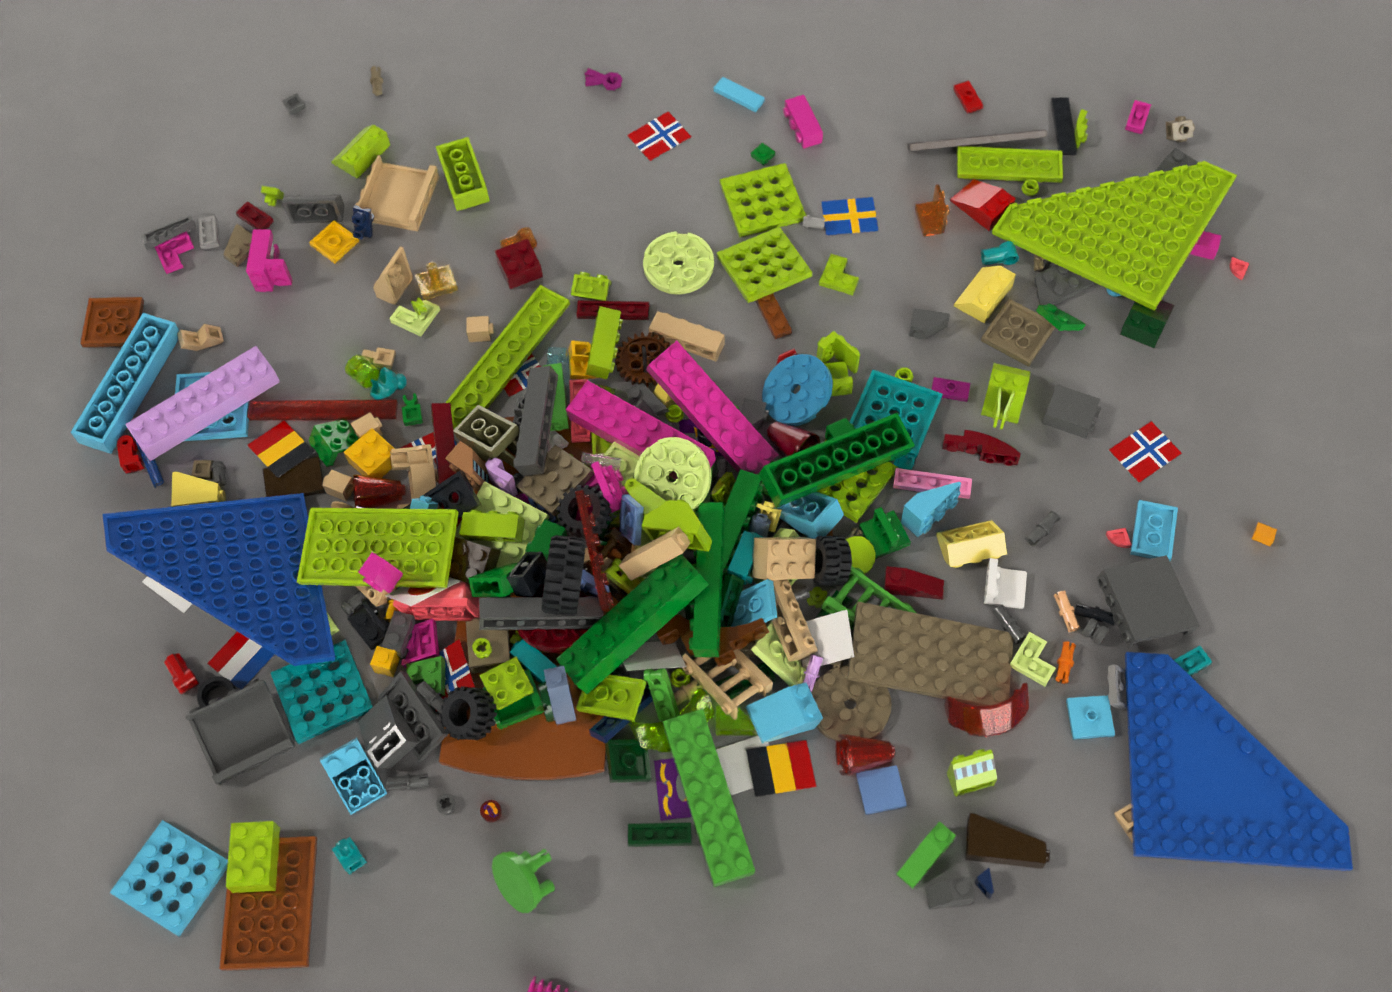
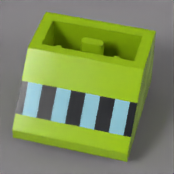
(972, 772)

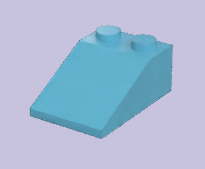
(812, 514)
(785, 713)

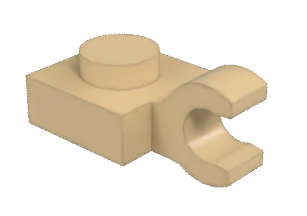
(380, 358)

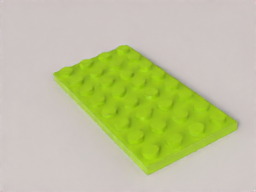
(409, 539)

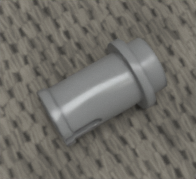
(813, 222)

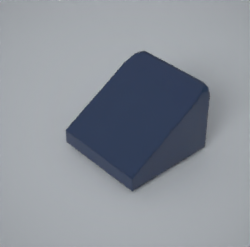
(985, 884)

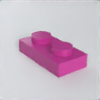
(1138, 117)

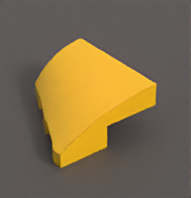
(578, 360)

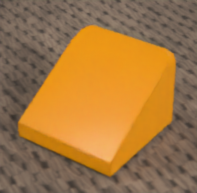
(1264, 534)

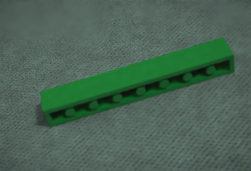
(710, 566)

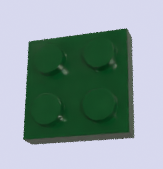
(627, 761)

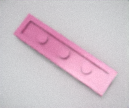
(924, 481)

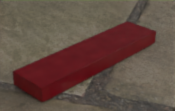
(629, 309)

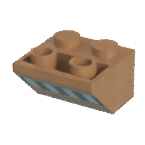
(465, 459)

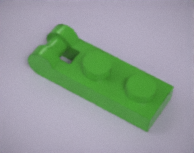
(662, 693)

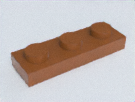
(774, 316)

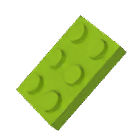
(613, 698)

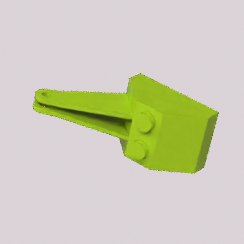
(1005, 394)
(664, 516)

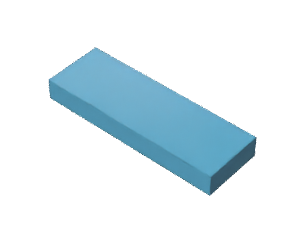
(739, 94)

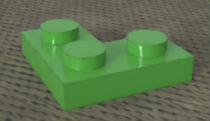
(430, 671)

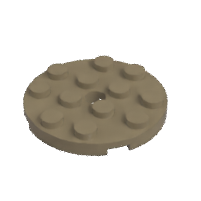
(864, 720)

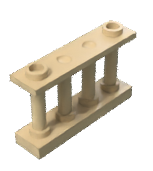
(747, 671)

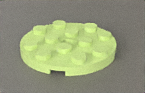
(678, 279)
(681, 457)

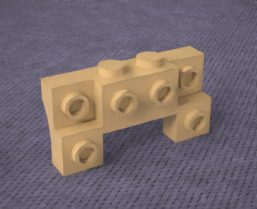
(420, 469)

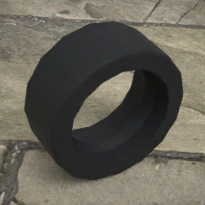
(209, 685)

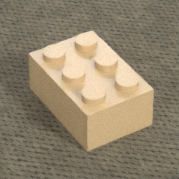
(784, 558)

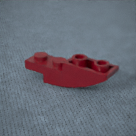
(990, 448)

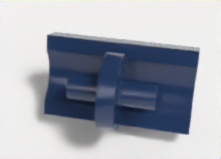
(362, 222)

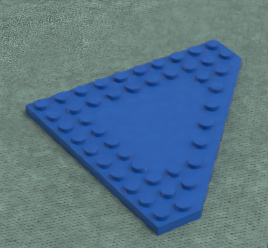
(235, 565)
(1211, 786)

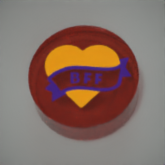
(490, 811)

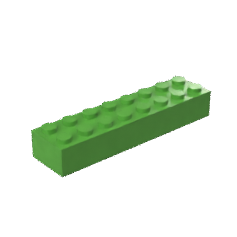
(708, 798)

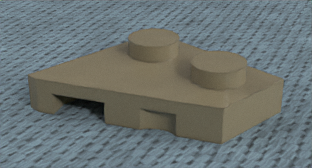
(238, 246)

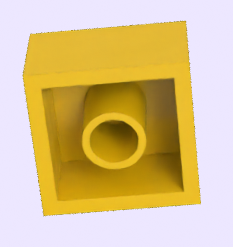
(370, 455)

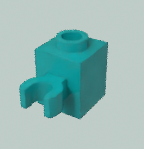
(349, 855)

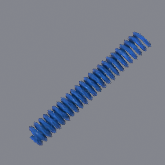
(154, 469)

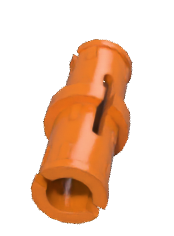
(1065, 662)

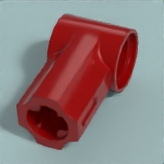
(182, 676)

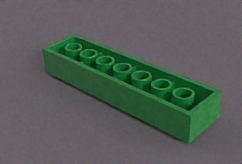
(836, 460)
(738, 515)
(631, 622)

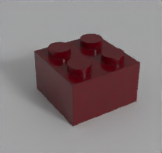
(518, 263)

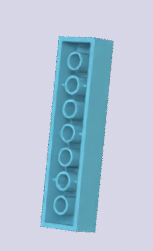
(126, 383)

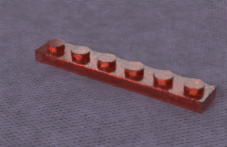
(596, 558)

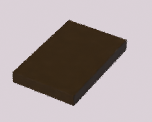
(302, 478)

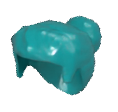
(387, 384)

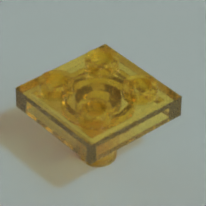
(436, 281)

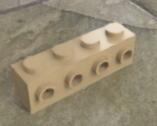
(790, 624)

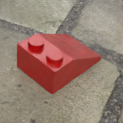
(983, 202)

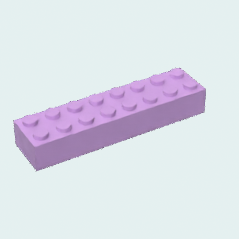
(202, 403)

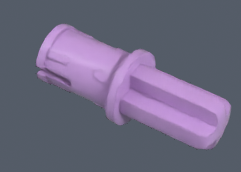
(812, 670)

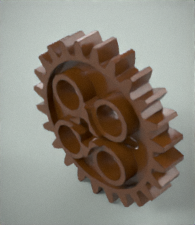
(627, 360)

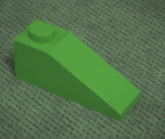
(926, 855)

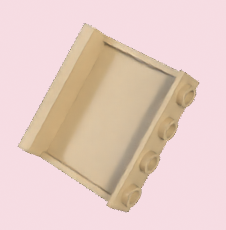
(398, 194)

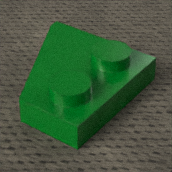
(1059, 318)

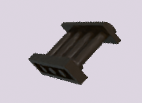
(624, 546)

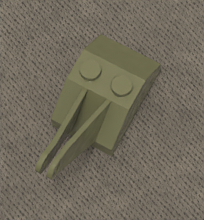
(488, 435)

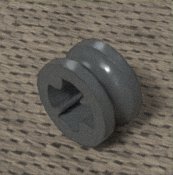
(447, 811)

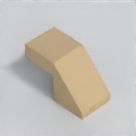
(206, 337)

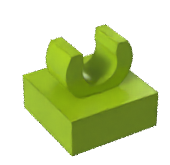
(271, 195)

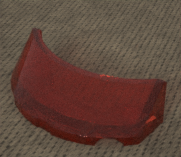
(990, 719)

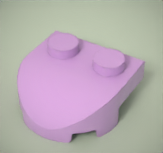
(500, 478)

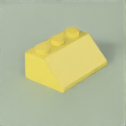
(985, 292)
(972, 543)

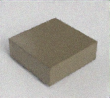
(202, 470)

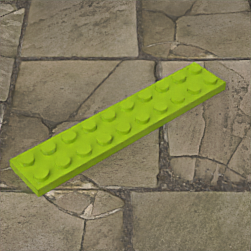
(507, 353)

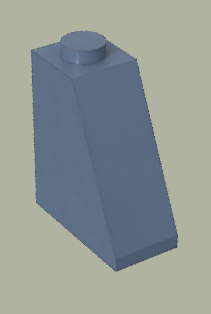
(560, 695)

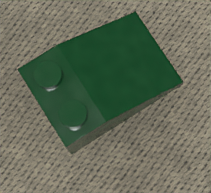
(1146, 324)

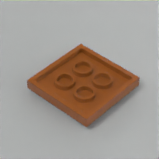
(110, 321)

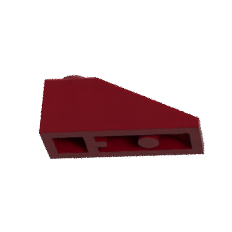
(912, 583)

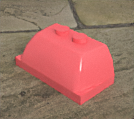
(447, 605)

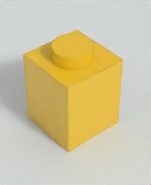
(385, 661)

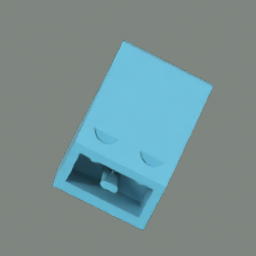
(929, 507)
(353, 776)

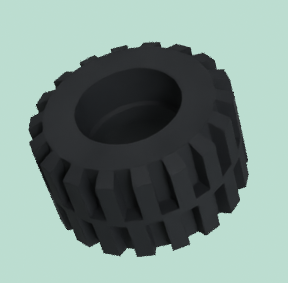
(570, 507)
(832, 561)
(455, 713)

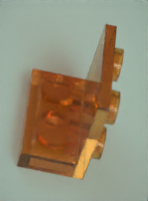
(933, 215)

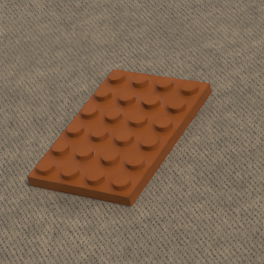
(273, 926)

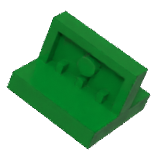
(885, 533)

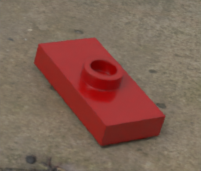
(968, 97)

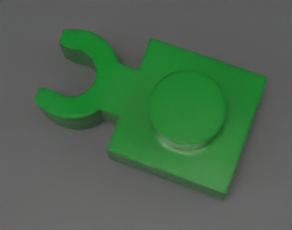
(412, 411)

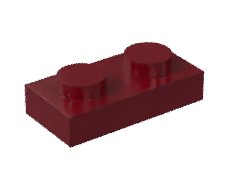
(254, 216)

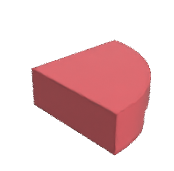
(1238, 267)
(1119, 538)

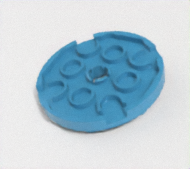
(813, 395)

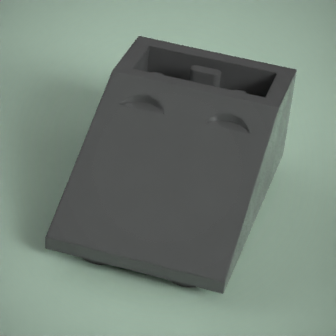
(386, 734)

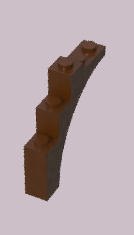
(730, 637)

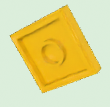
(334, 241)

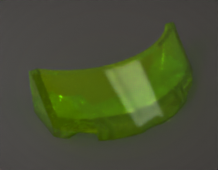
(653, 736)

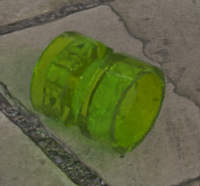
(362, 371)

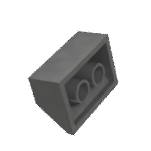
(314, 208)

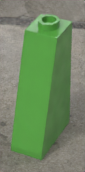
(559, 416)

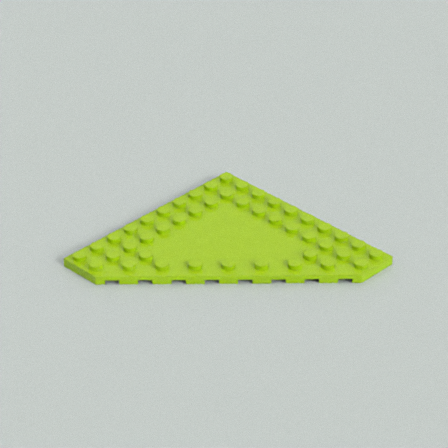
(1122, 232)

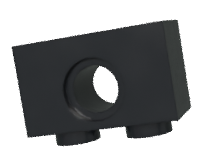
(528, 574)

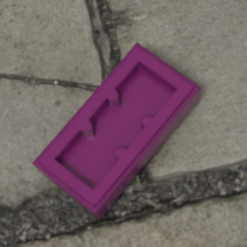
(951, 389)

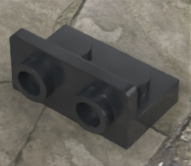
(369, 625)

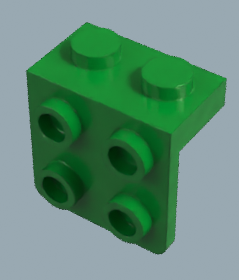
(332, 438)

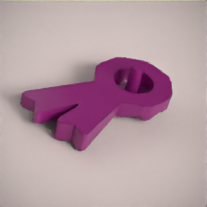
(610, 81)

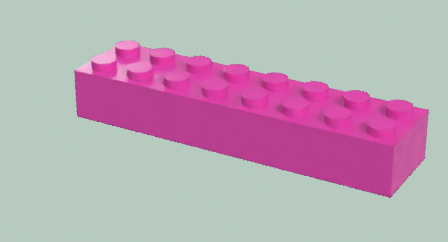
(711, 410)
(622, 422)

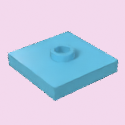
(1090, 717)

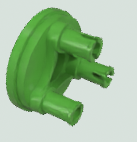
(517, 879)

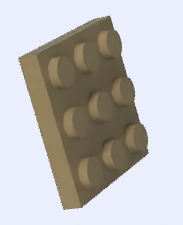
(1018, 332)
(559, 475)

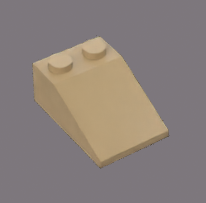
(394, 278)

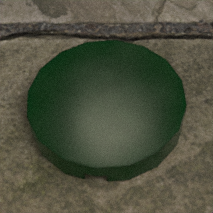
(546, 702)

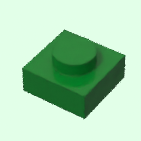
(762, 153)

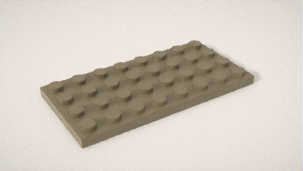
(930, 655)

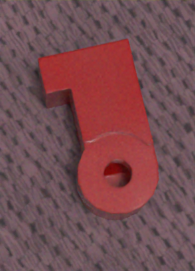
(128, 455)

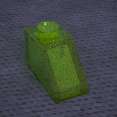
(729, 727)

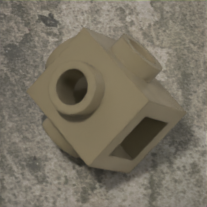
(1179, 129)

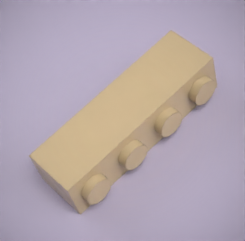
(690, 336)

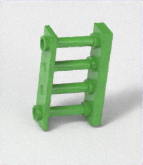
(834, 605)

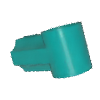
(1004, 253)

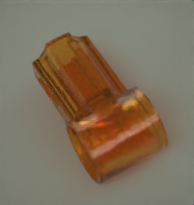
(522, 234)

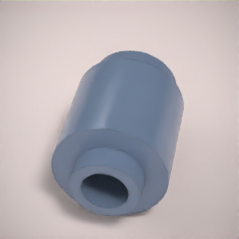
(760, 524)

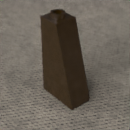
(1000, 844)

